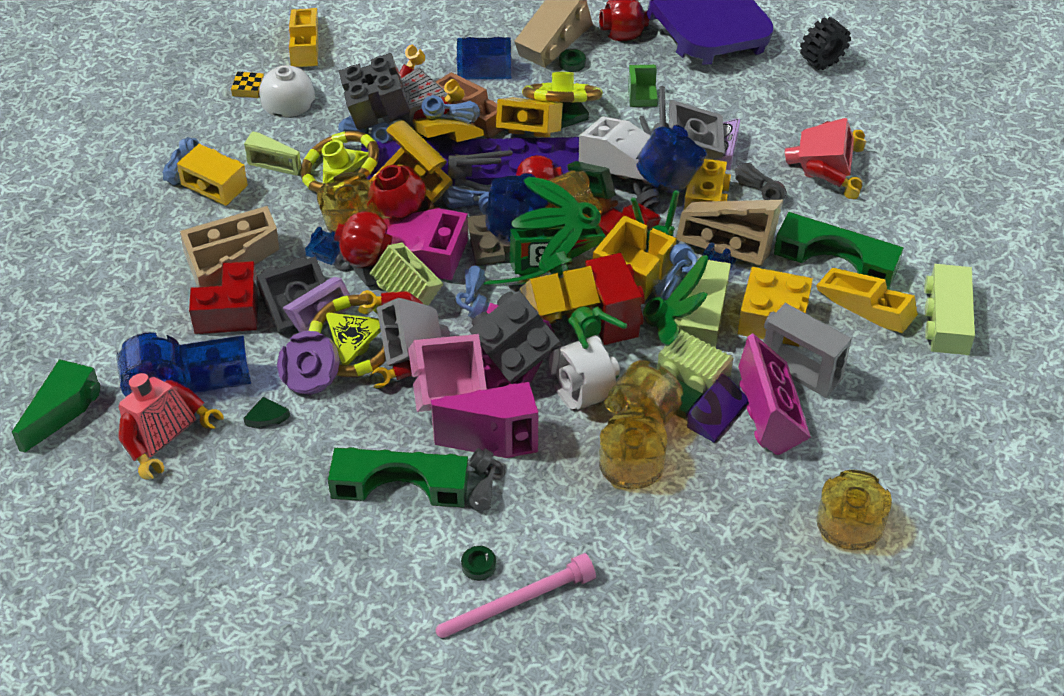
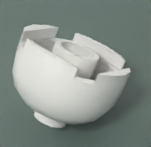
(286, 91)

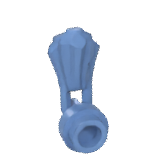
(434, 108)
(378, 131)
(170, 170)
(457, 197)
(681, 257)
(474, 279)

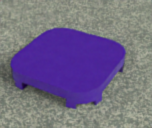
(713, 26)

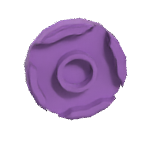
(308, 362)

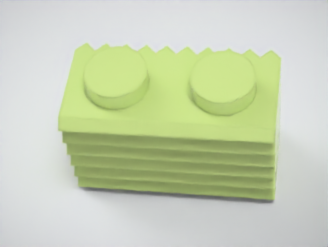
(403, 271)
(695, 362)

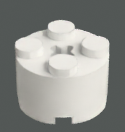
(583, 374)

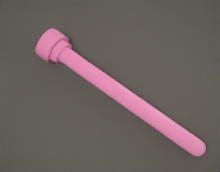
(577, 571)

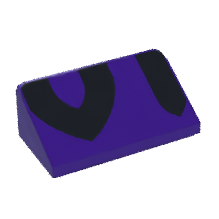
(716, 409)

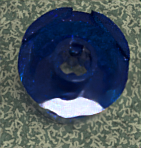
(670, 158)
(508, 200)
(150, 356)

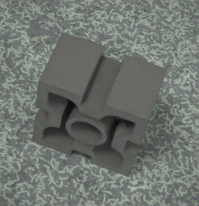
(374, 91)

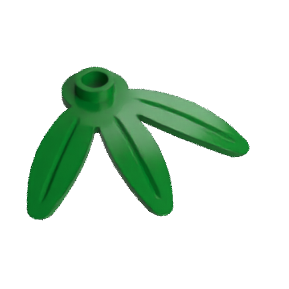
(568, 215)
(554, 264)
(662, 312)

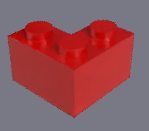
(617, 297)
(228, 306)

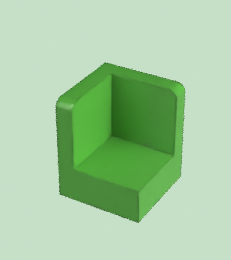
(642, 86)

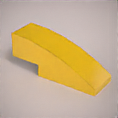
(303, 37)
(869, 298)

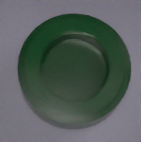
(572, 60)
(478, 563)

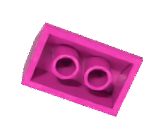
(771, 398)

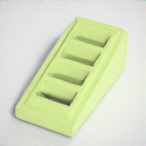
(266, 153)

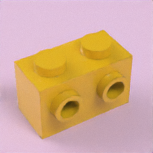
(529, 115)
(212, 174)
(708, 183)

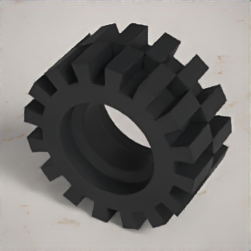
(825, 43)

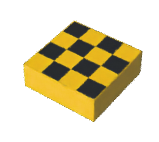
(247, 84)

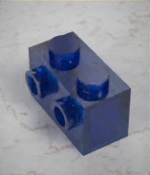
(484, 58)
(215, 364)

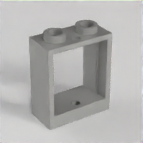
(816, 337)

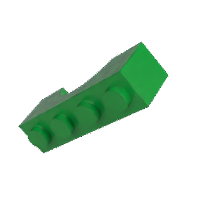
(805, 238)
(359, 471)

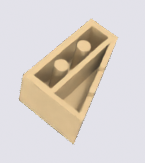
(553, 30)
(737, 225)
(228, 240)

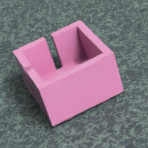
(446, 368)

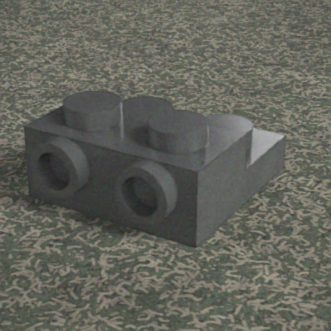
(287, 284)
(514, 336)

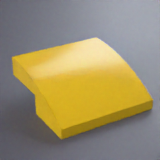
(451, 128)
(416, 146)

